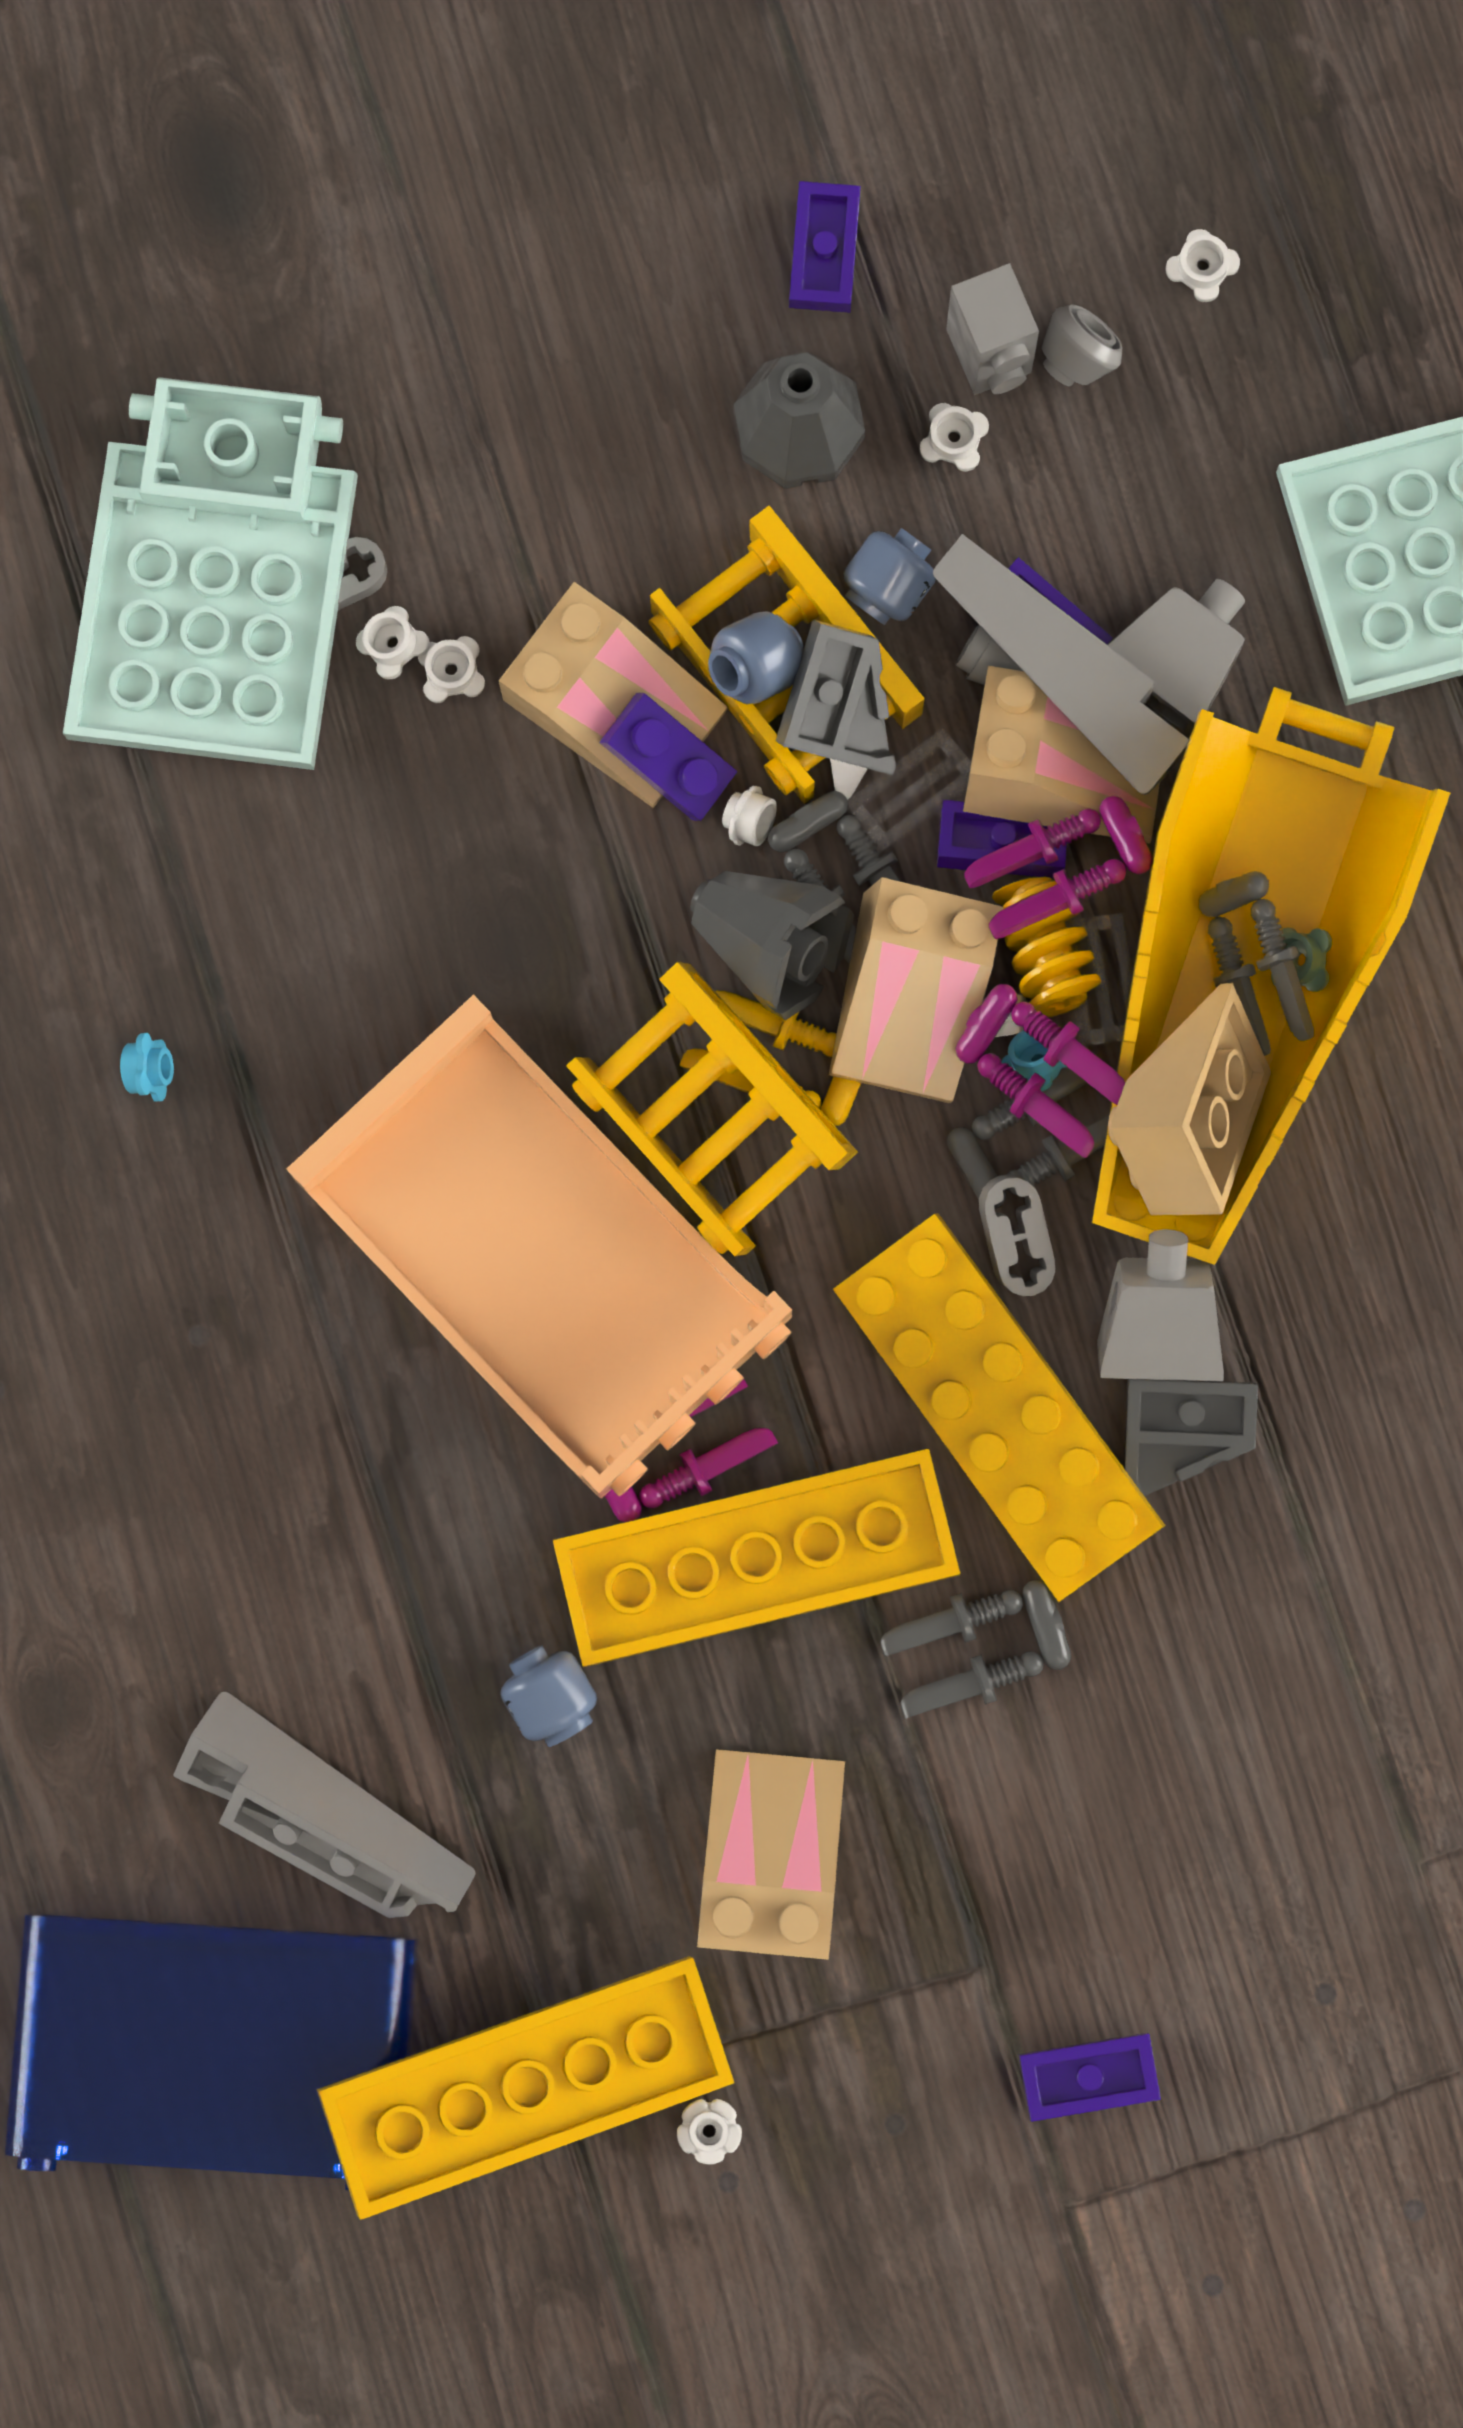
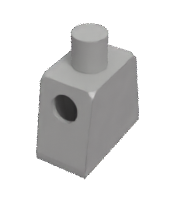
(1185, 650)
(1161, 1316)

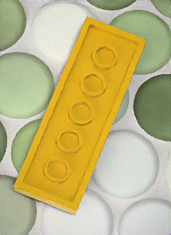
(998, 1407)
(756, 1557)
(525, 2087)

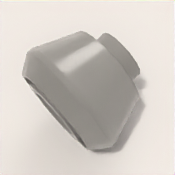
(1079, 346)

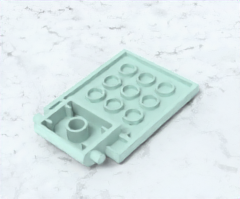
(1384, 556)
(214, 578)

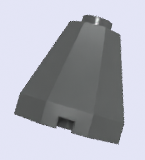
(799, 420)
(773, 935)

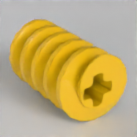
(1047, 954)

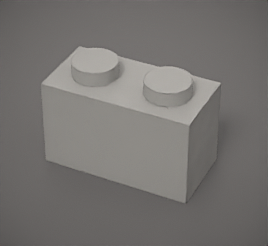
(992, 330)

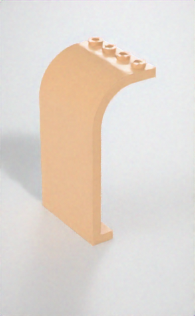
(539, 1250)

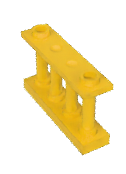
(809, 598)
(773, 1096)

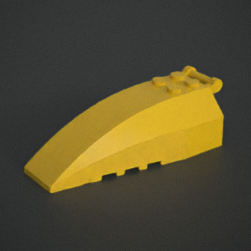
(1337, 858)

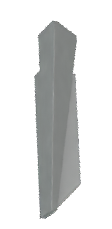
(1068, 663)
(316, 1815)

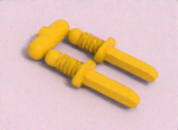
(840, 1092)

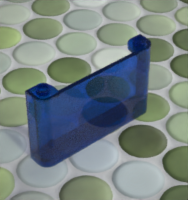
(196, 2041)

